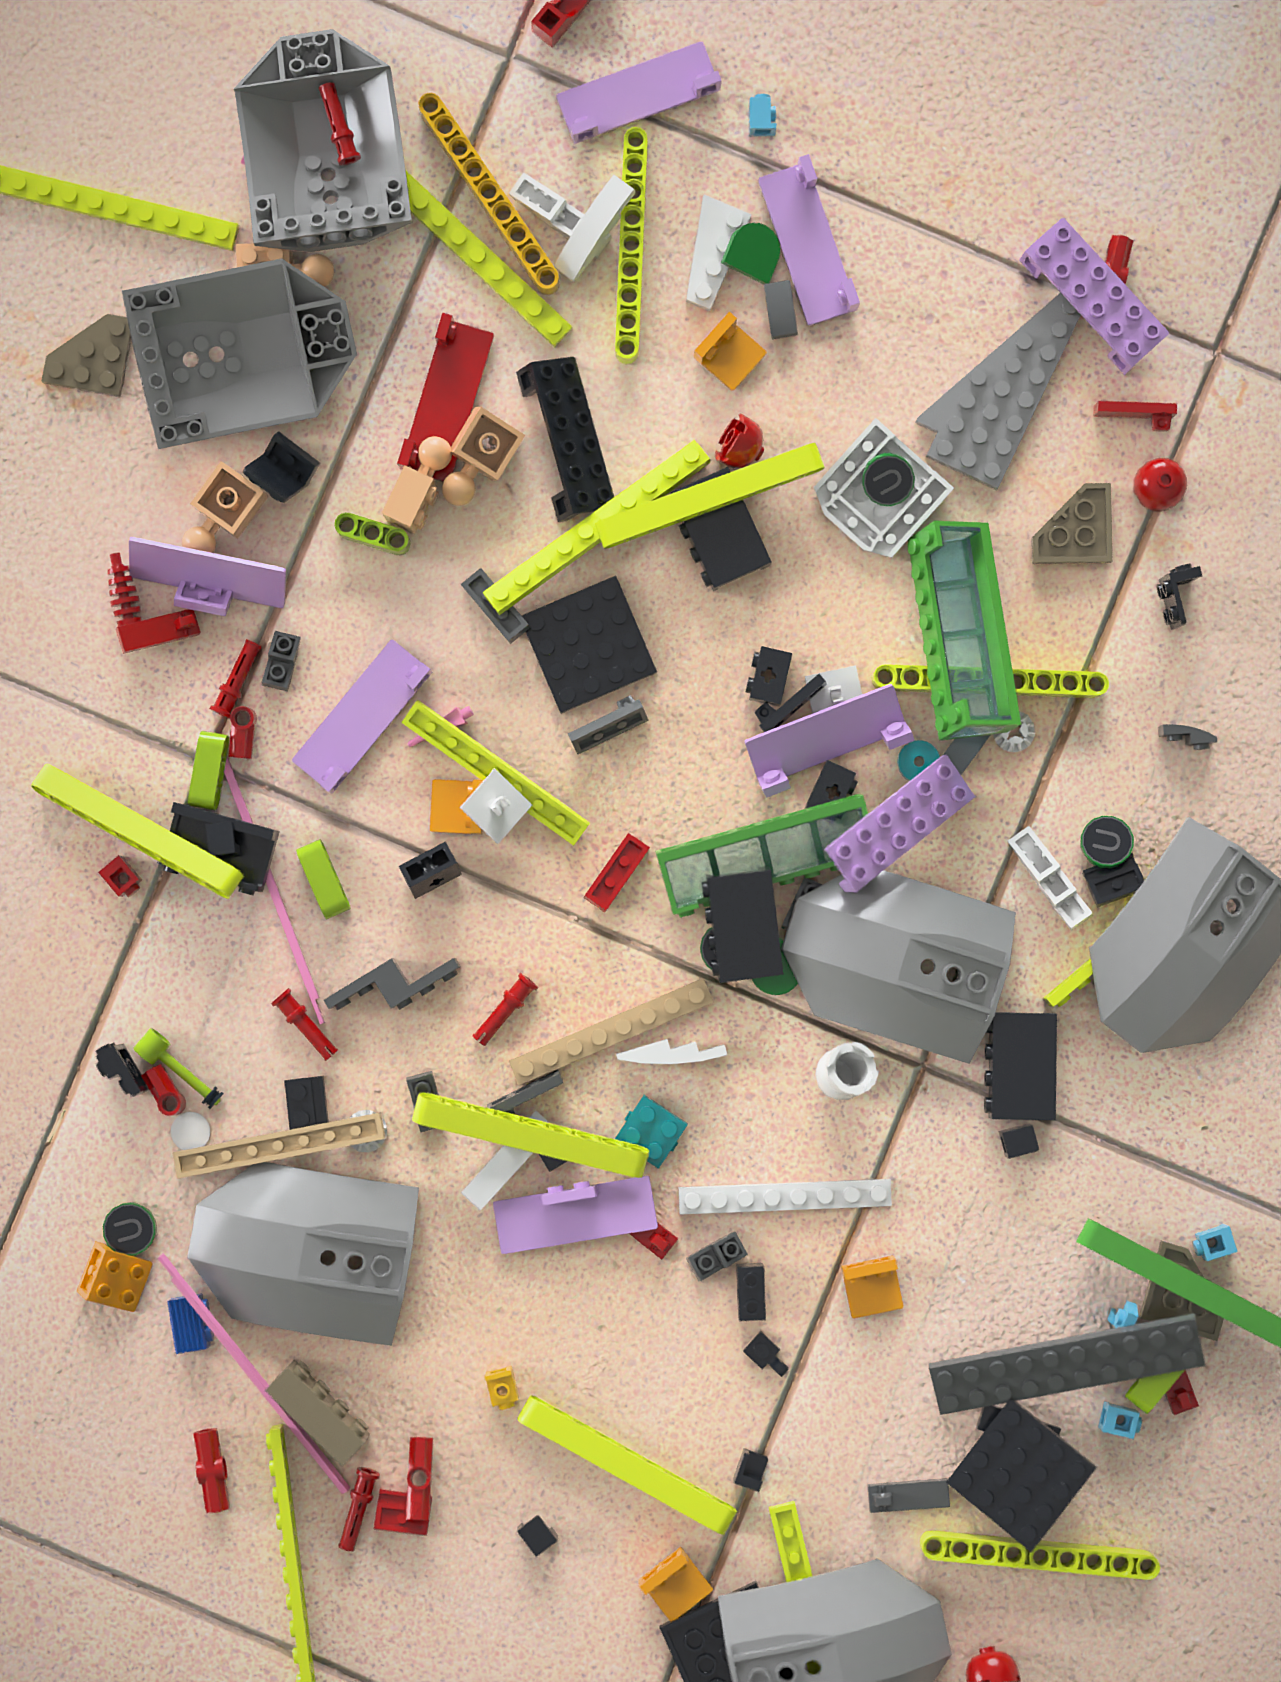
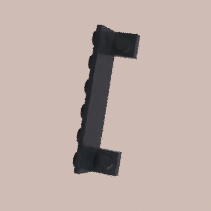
(570, 435)

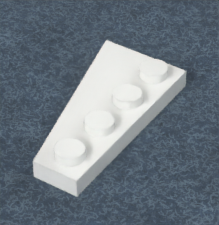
(714, 232)

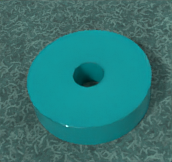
(912, 750)

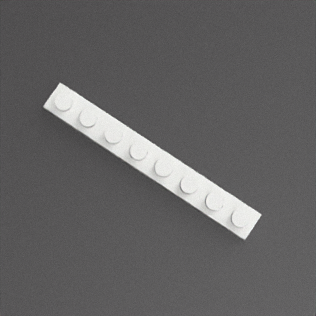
(785, 1196)

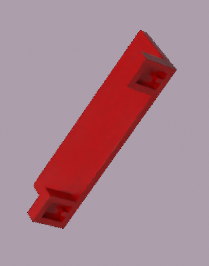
(448, 389)

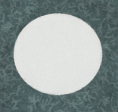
(190, 1131)

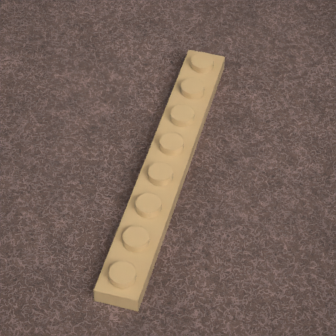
(611, 1031)
(279, 1145)

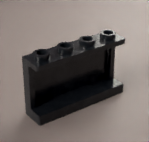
(724, 541)
(255, 843)
(743, 925)
(1021, 1066)

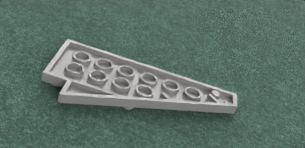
(992, 405)

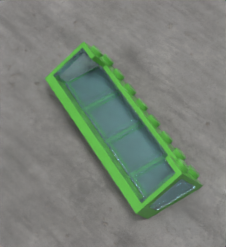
(963, 630)
(787, 844)

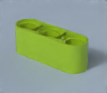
(363, 524)
(208, 770)
(323, 879)
(1149, 1390)

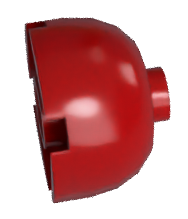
(741, 443)
(1160, 484)
(992, 1667)

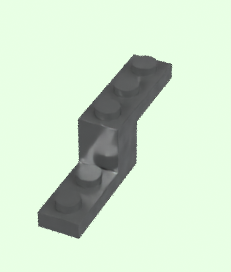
(392, 984)

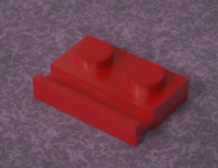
(392, 1514)

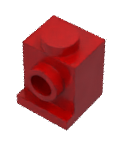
(112, 872)

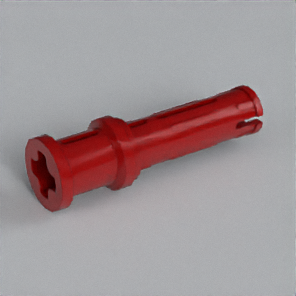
(341, 136)
(231, 690)
(512, 999)
(296, 1014)
(361, 1493)

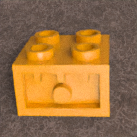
(729, 352)
(445, 806)
(114, 1278)
(872, 1286)
(675, 1584)

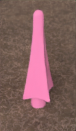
(455, 717)

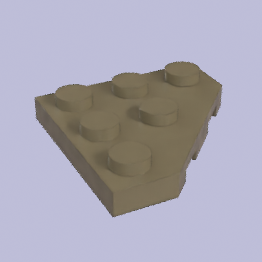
(92, 359)
(1078, 529)
(1163, 1304)

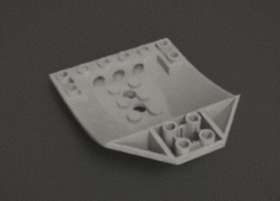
(291, 146)
(280, 342)
(864, 954)
(1159, 965)
(264, 1240)
(852, 1620)

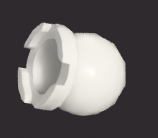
(846, 1071)

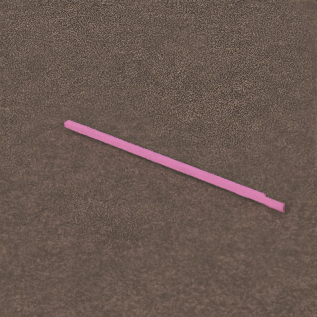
(276, 897)
(253, 1374)

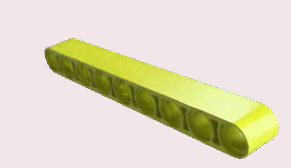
(634, 258)
(709, 495)
(1028, 678)
(137, 831)
(530, 1135)
(627, 1465)
(1050, 1562)

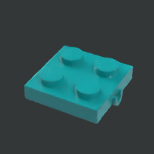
(652, 1128)

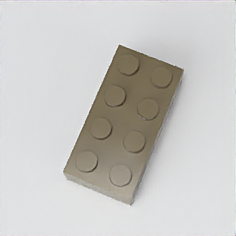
(318, 1412)

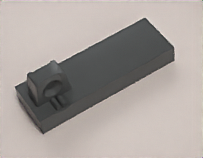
(510, 622)
(627, 716)
(526, 1092)
(908, 1495)

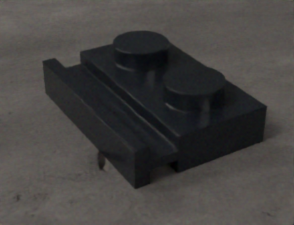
(1113, 883)
(306, 1102)

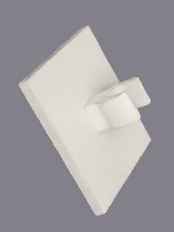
(840, 687)
(496, 806)

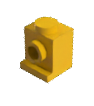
(505, 1378)

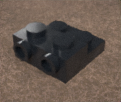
(117, 1062)

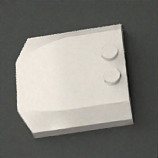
(868, 524)

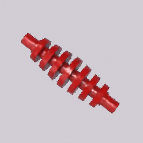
(123, 591)

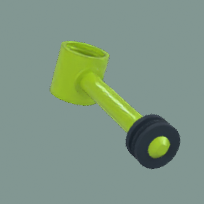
(153, 1048)

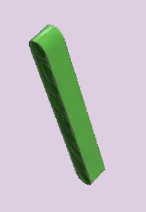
(1181, 1281)

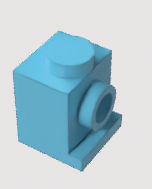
(761, 116)
(1223, 1245)
(1130, 1426)

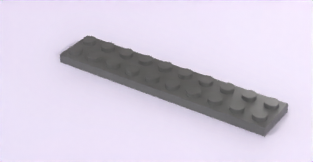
(1067, 1364)

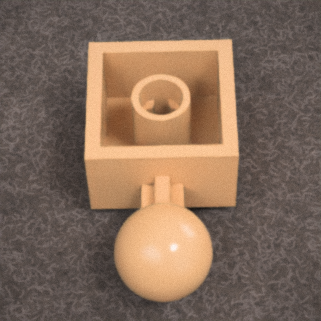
(315, 266)
(504, 439)
(417, 489)
(211, 503)

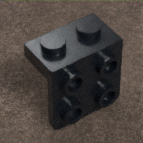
(282, 468)
(1168, 591)

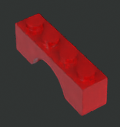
(556, 18)

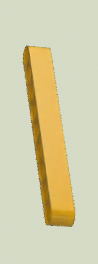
(483, 182)

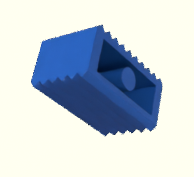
(188, 1328)

